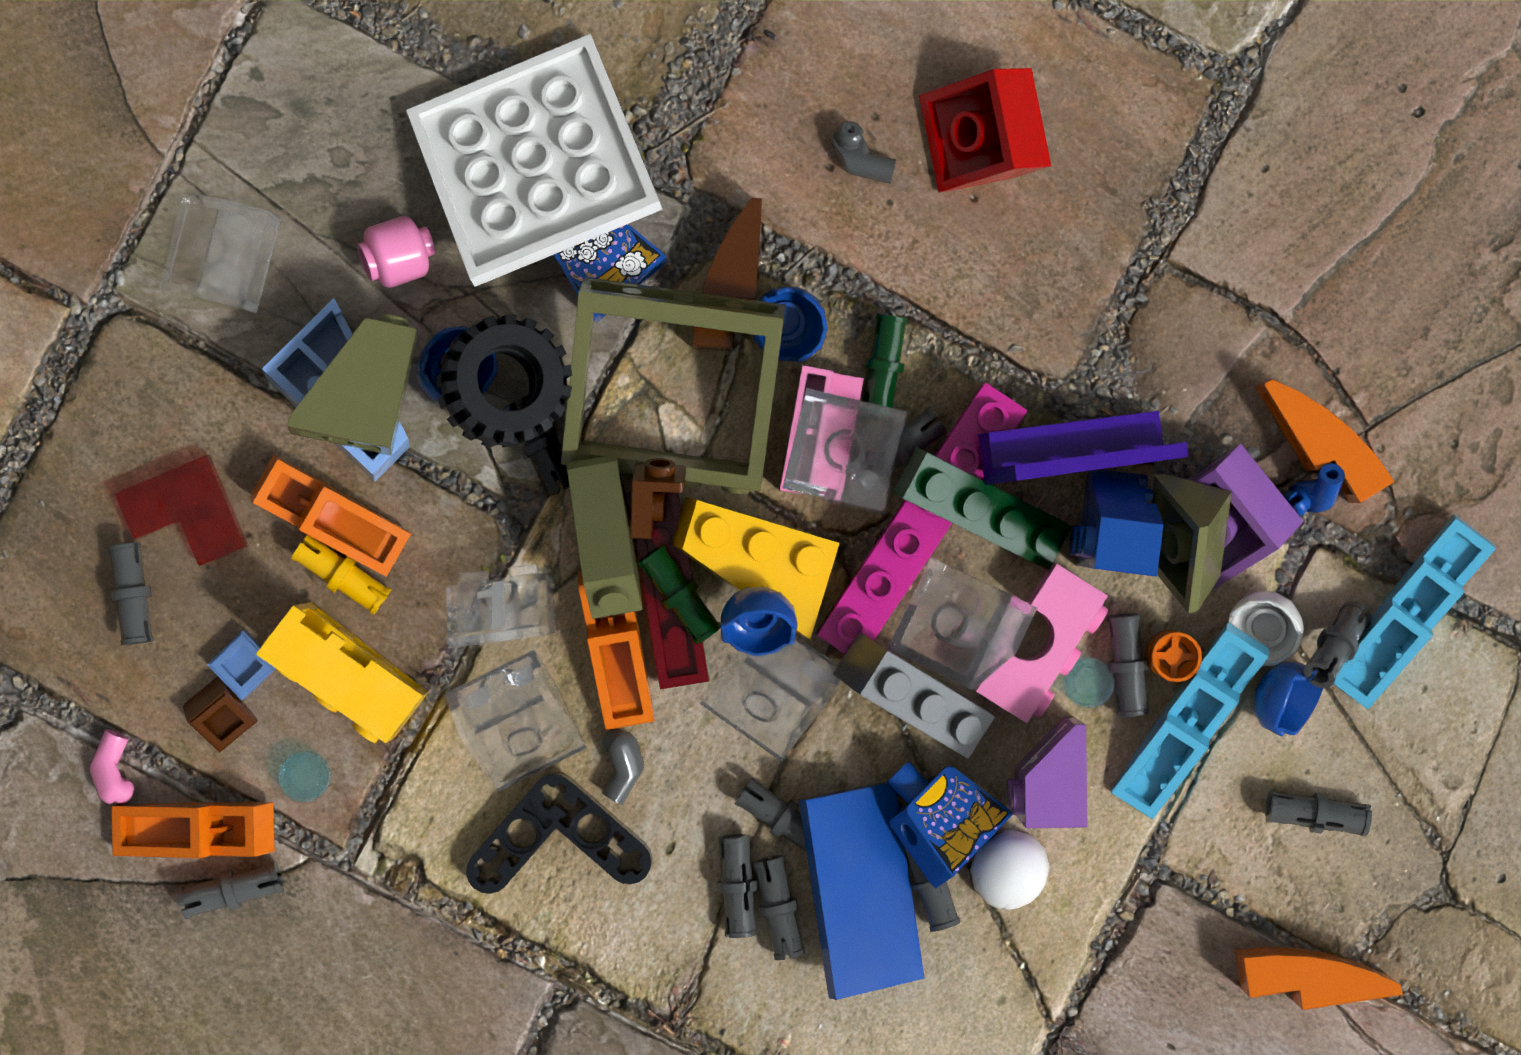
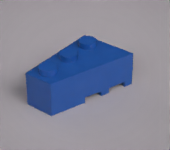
(1118, 525)

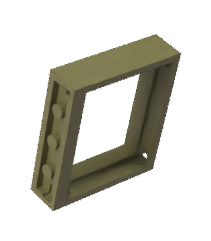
(683, 309)

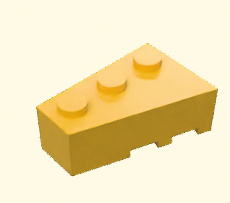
(758, 553)
(342, 672)

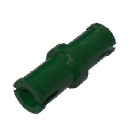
(885, 360)
(679, 594)

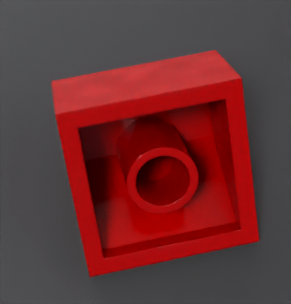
(985, 129)

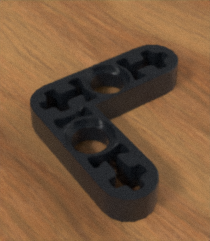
(548, 819)

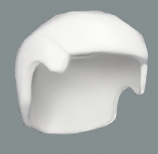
(1270, 621)
(1010, 870)

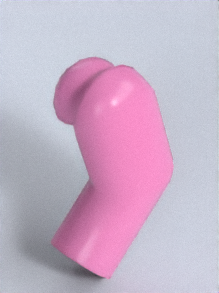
(105, 772)

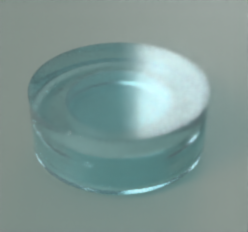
(1089, 683)
(304, 776)

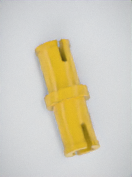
(341, 574)

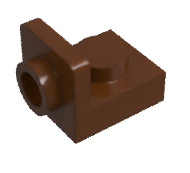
(648, 493)

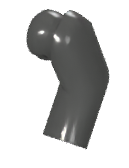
(856, 157)
(626, 761)

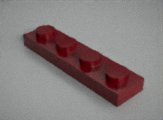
(676, 655)

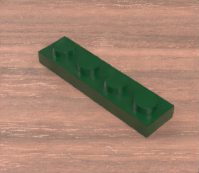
(981, 508)

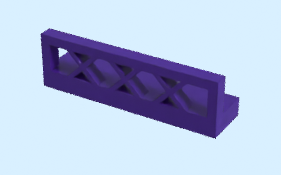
(1075, 447)

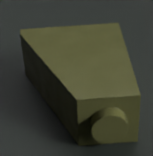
(362, 389)
(604, 536)

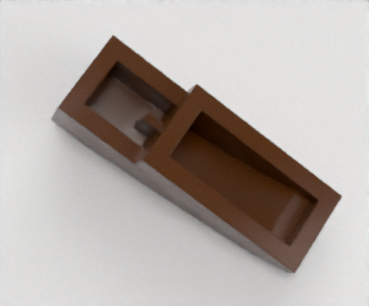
(733, 272)

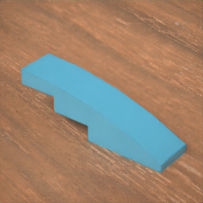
(1413, 609)
(1190, 721)

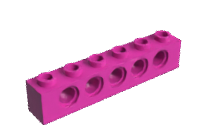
(913, 530)

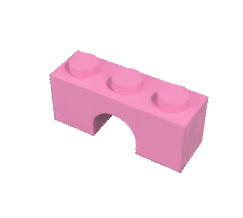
(1070, 610)

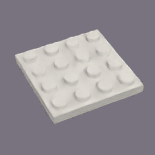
(533, 160)

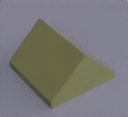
(1191, 537)

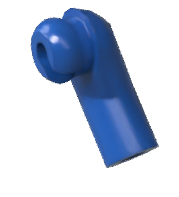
(1319, 493)

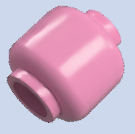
(396, 251)

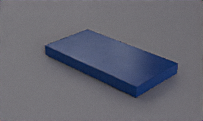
(861, 890)

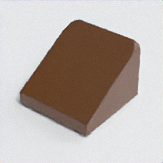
(218, 714)

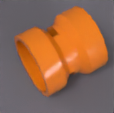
(1183, 655)

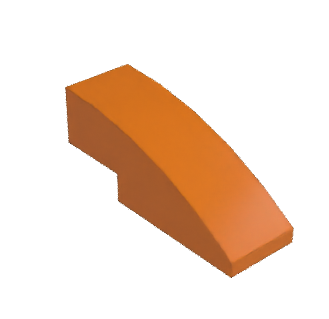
(1324, 439)
(329, 515)
(618, 666)
(193, 829)
(1311, 977)

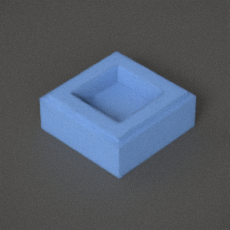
(240, 666)

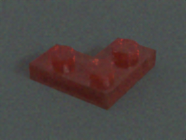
(187, 496)

